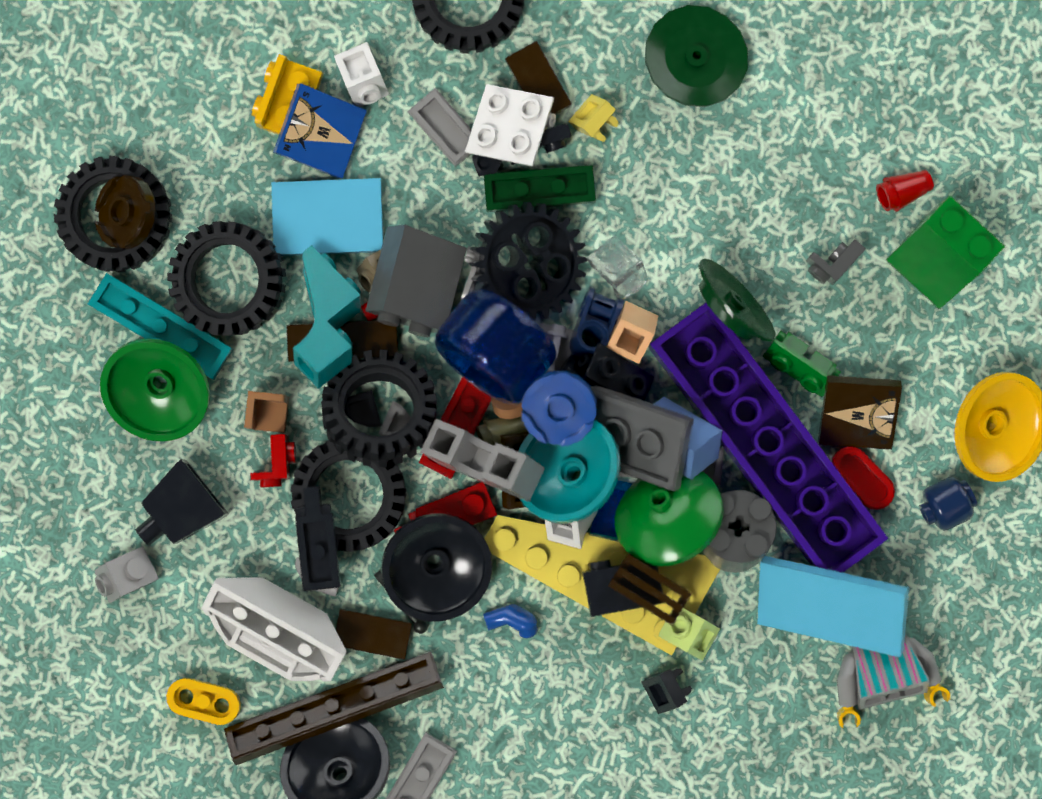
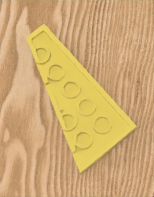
(561, 568)

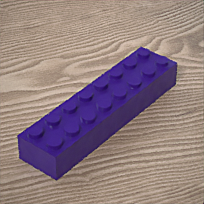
(767, 441)

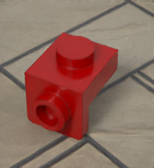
(282, 455)

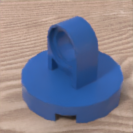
(559, 408)

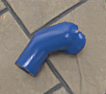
(515, 617)

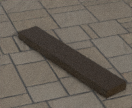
(333, 708)

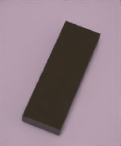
(363, 334)

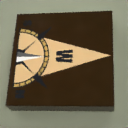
(859, 412)

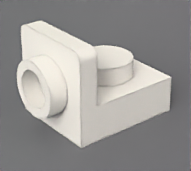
(361, 75)

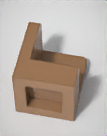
(266, 412)

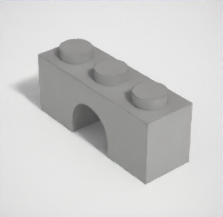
(484, 462)

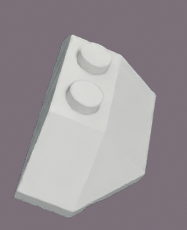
(275, 628)

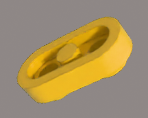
(204, 701)

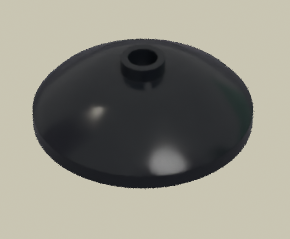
(439, 589)
(313, 764)

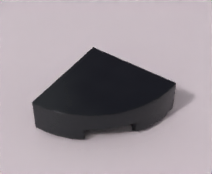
(363, 409)

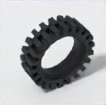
(468, 38)
(70, 207)
(184, 277)
(379, 447)
(388, 514)

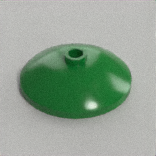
(144, 403)
(673, 529)

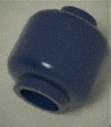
(948, 503)

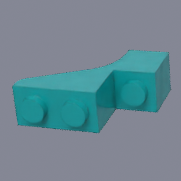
(333, 303)

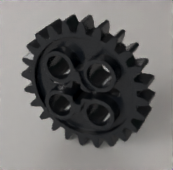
(554, 243)

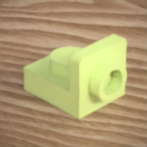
(690, 634)

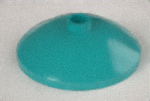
(568, 500)

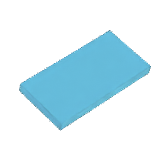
(832, 606)

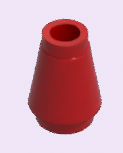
(903, 189)

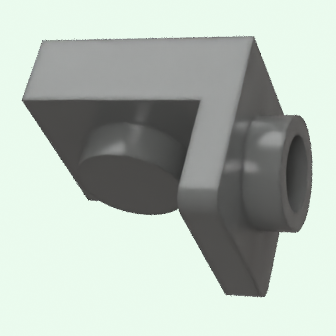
(842, 259)

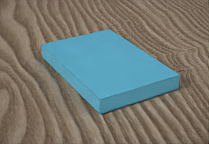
(328, 215)

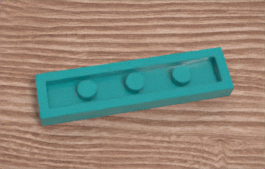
(156, 322)

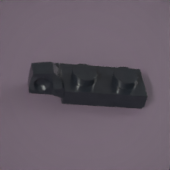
(552, 140)
(317, 543)

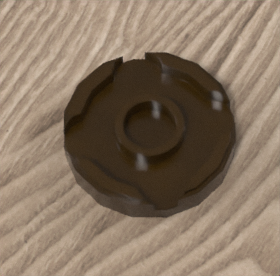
(125, 212)

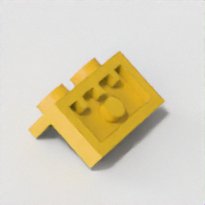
(282, 81)

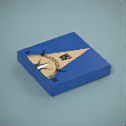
(319, 131)

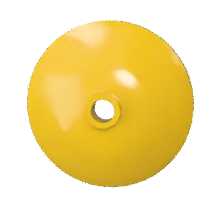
(1013, 433)

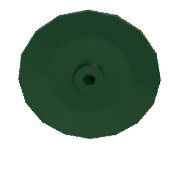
(696, 56)
(733, 302)

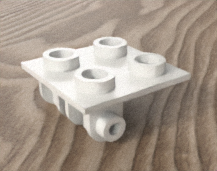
(510, 125)

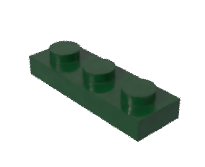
(546, 186)

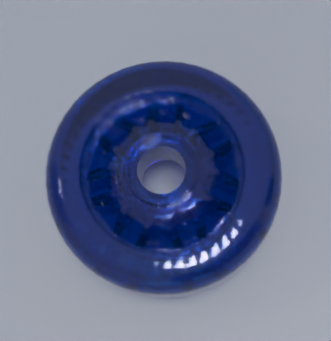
(495, 346)

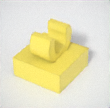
(592, 116)

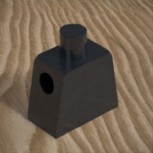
(179, 506)

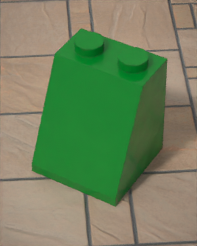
(945, 252)

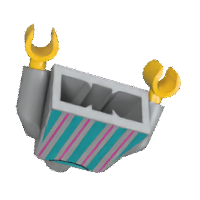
(880, 678)

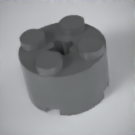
(758, 526)

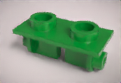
(787, 356)

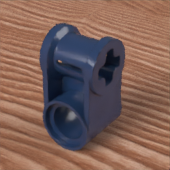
(595, 318)

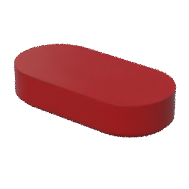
(864, 478)

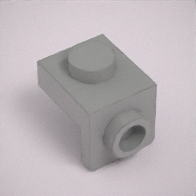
(125, 574)

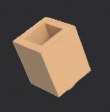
(633, 332)

